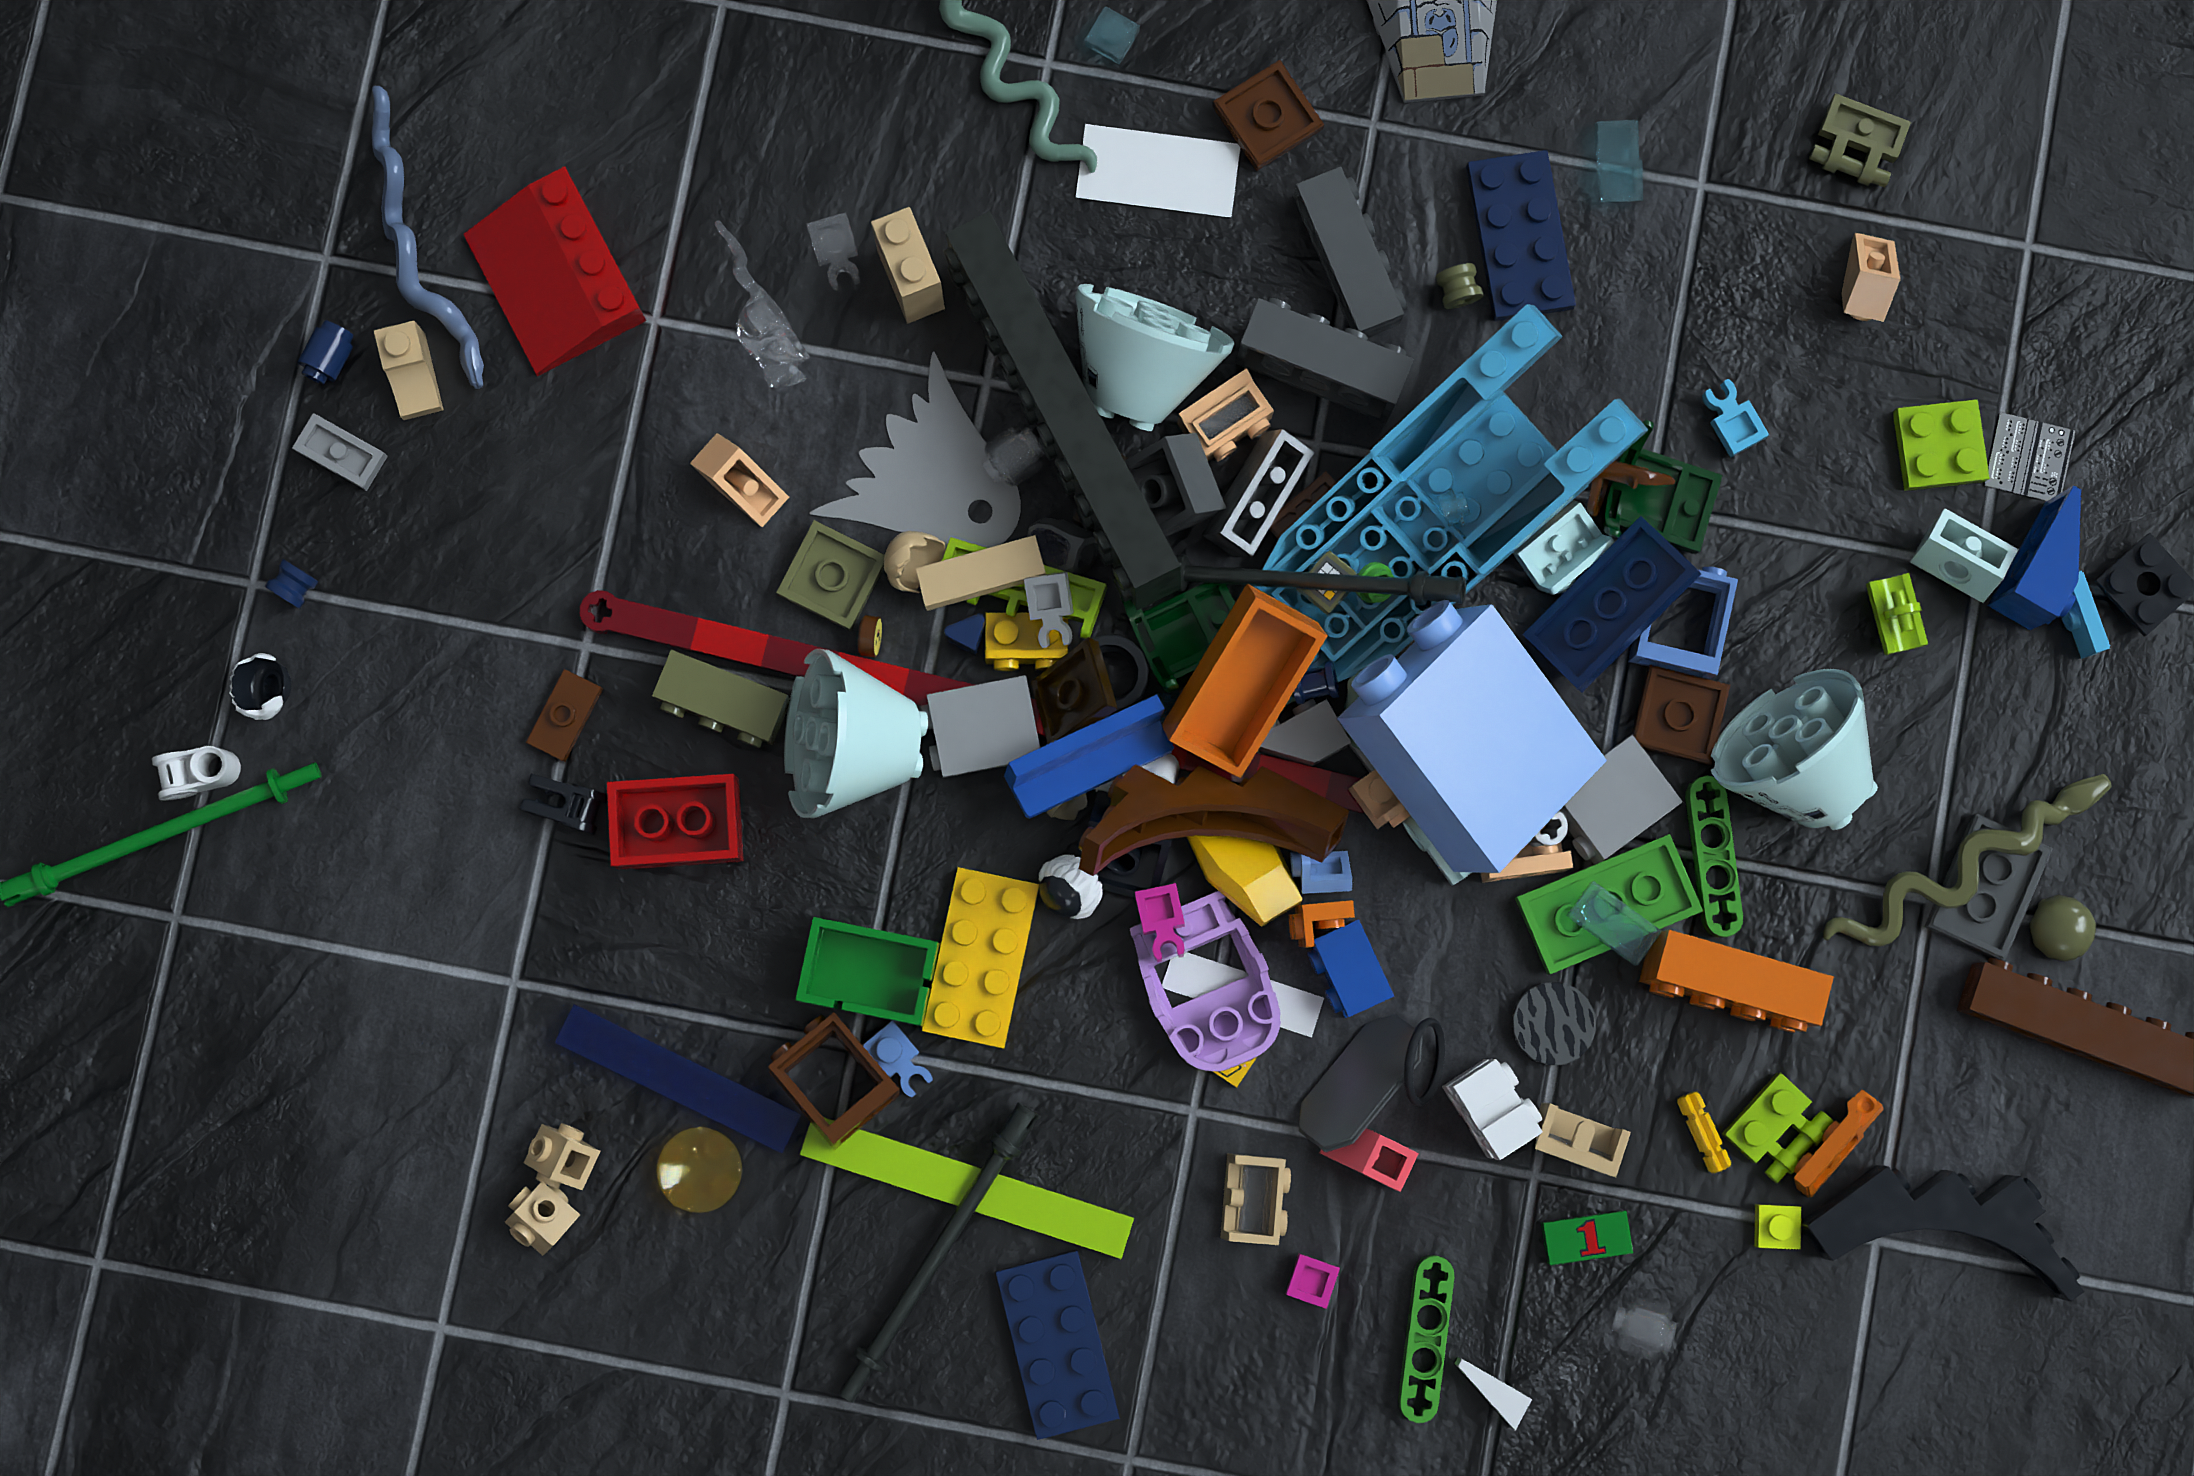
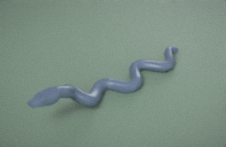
(405, 245)

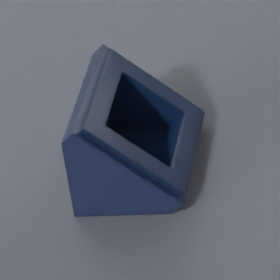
(967, 633)

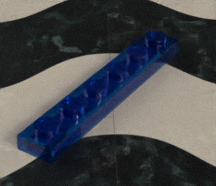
(678, 1078)

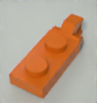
(1838, 1142)

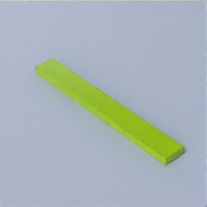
(950, 1180)

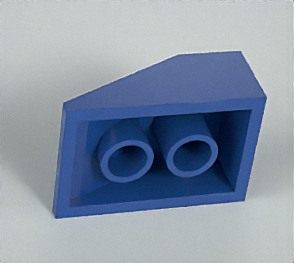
(2045, 566)

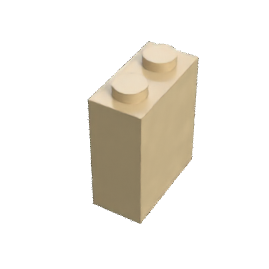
(908, 265)

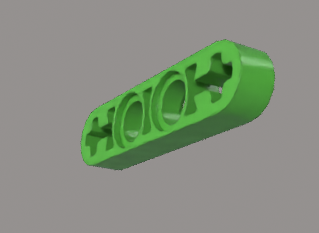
(1720, 856)
(1426, 1338)

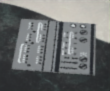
(2029, 457)

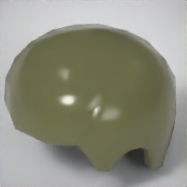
(2062, 928)

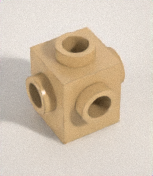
(561, 1156)
(540, 1217)

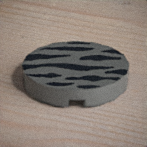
(1553, 1023)

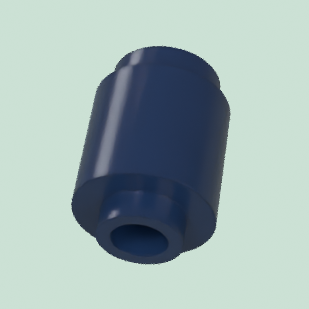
(326, 352)

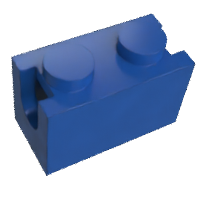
(1350, 969)

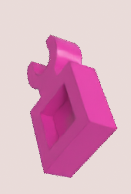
(1160, 914)

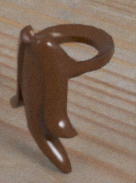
(1622, 473)

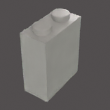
(981, 726)
(1618, 802)

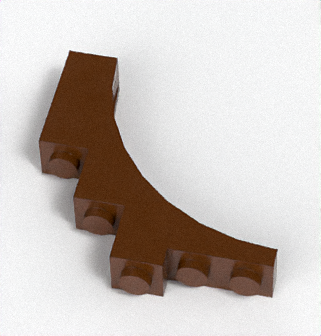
(1206, 804)

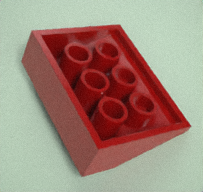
(553, 272)

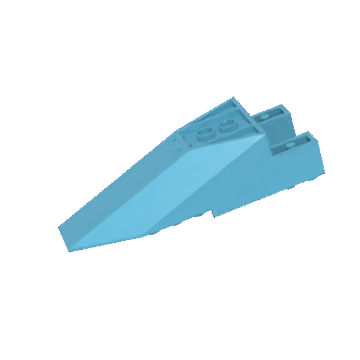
(1456, 439)

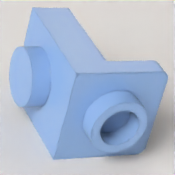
(1324, 877)

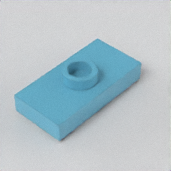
(2085, 621)

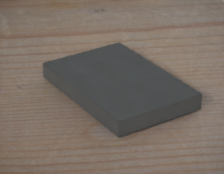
(2001, 899)

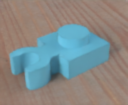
(1737, 424)

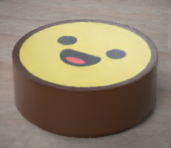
(870, 636)

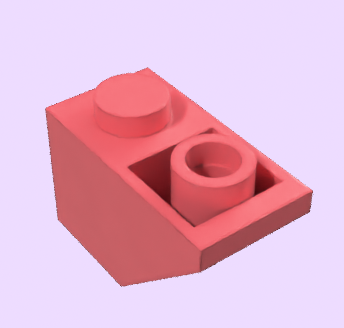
(1377, 1159)

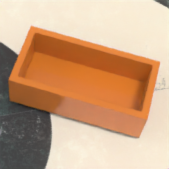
(1244, 681)
(1736, 979)

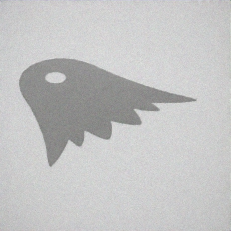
(931, 475)

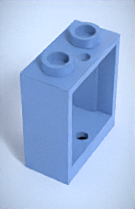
(1687, 662)

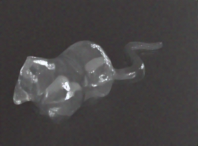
(764, 326)

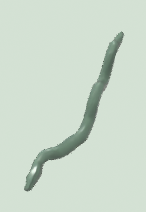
(976, 24)

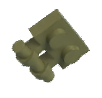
(1865, 130)

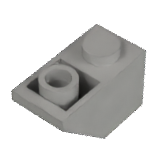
(1308, 736)

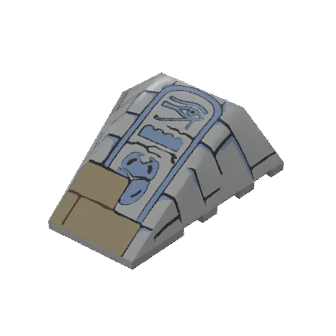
(1436, 45)

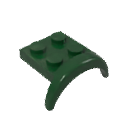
(1675, 511)
(1180, 631)

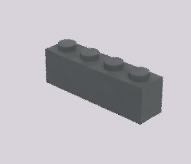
(1349, 253)

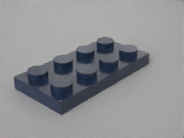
(1520, 234)
(1611, 604)
(1057, 1345)

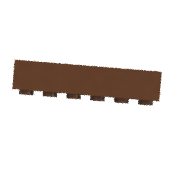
(2079, 1025)

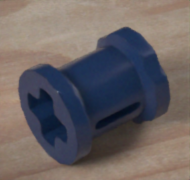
(1317, 683)

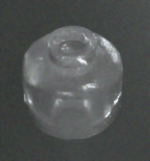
(1013, 456)
(1645, 1329)

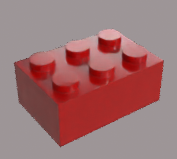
(675, 821)

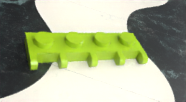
(1085, 593)

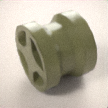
(1459, 286)

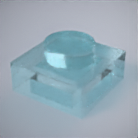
(1112, 35)

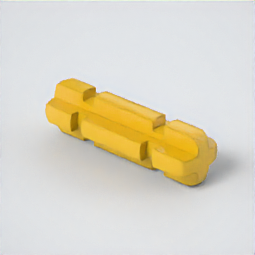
(1704, 1132)

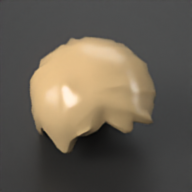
(908, 552)

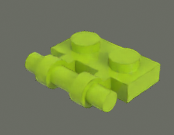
(1766, 1120)

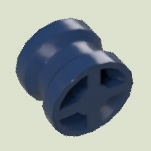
(291, 584)

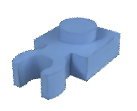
(894, 1055)

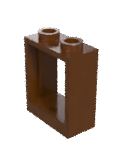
(860, 1113)

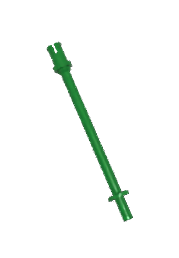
(45, 878)

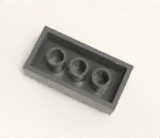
(1324, 359)

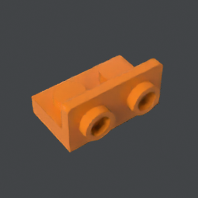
(1325, 916)

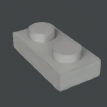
(339, 451)

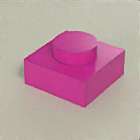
(1312, 1280)

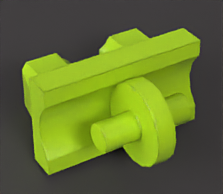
(1897, 614)

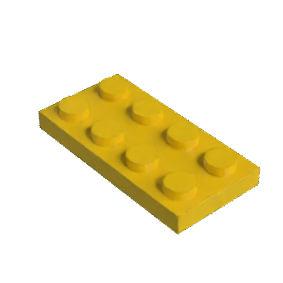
(980, 957)

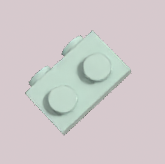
(1562, 549)

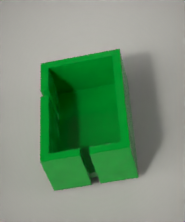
(867, 971)

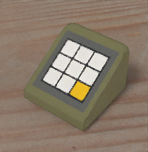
(1326, 599)

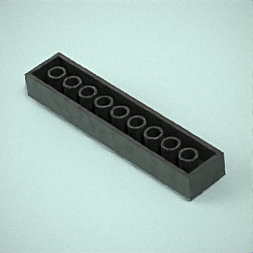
(1063, 412)

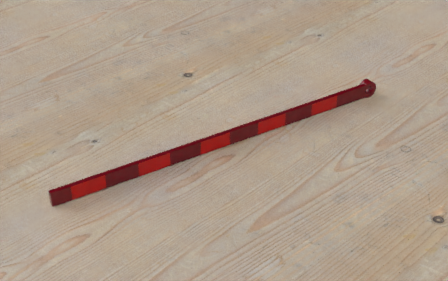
(789, 655)

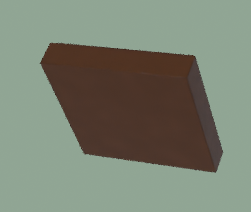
(1268, 115)
(1680, 714)

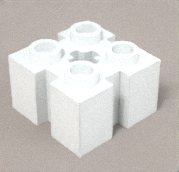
(1493, 1109)

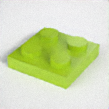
(1941, 445)

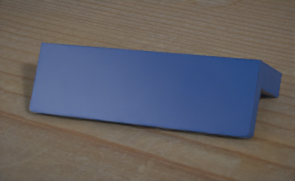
(1088, 757)

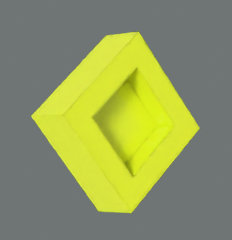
(1777, 1226)

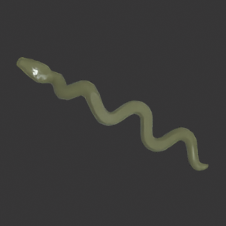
(2069, 801)

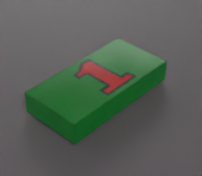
(1587, 1237)

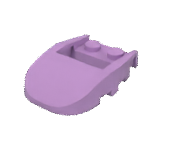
(1227, 1023)

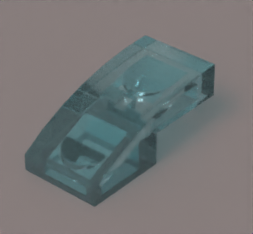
(1618, 161)

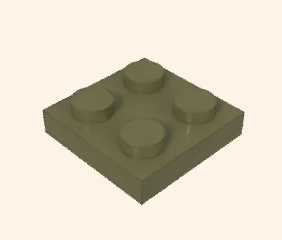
(832, 576)

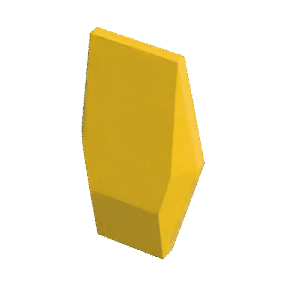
(1248, 874)

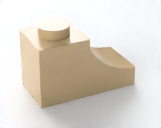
(409, 369)

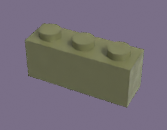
(720, 699)

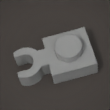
(1050, 600)

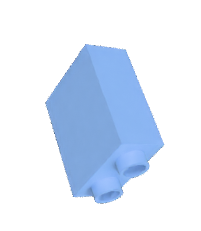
(1470, 736)

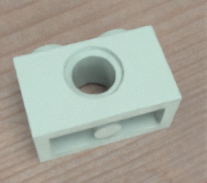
(1964, 555)

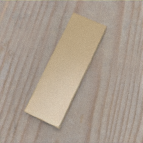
(980, 572)

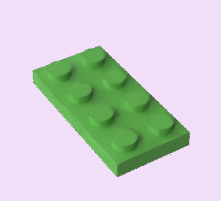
(1645, 879)

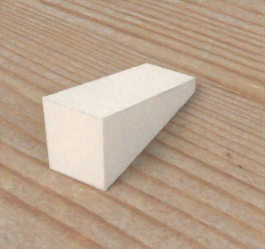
(1505, 1399)

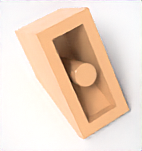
(1870, 278)
(739, 479)

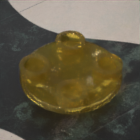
(699, 1170)

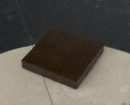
(1074, 691)

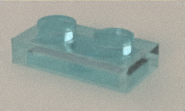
(1614, 923)

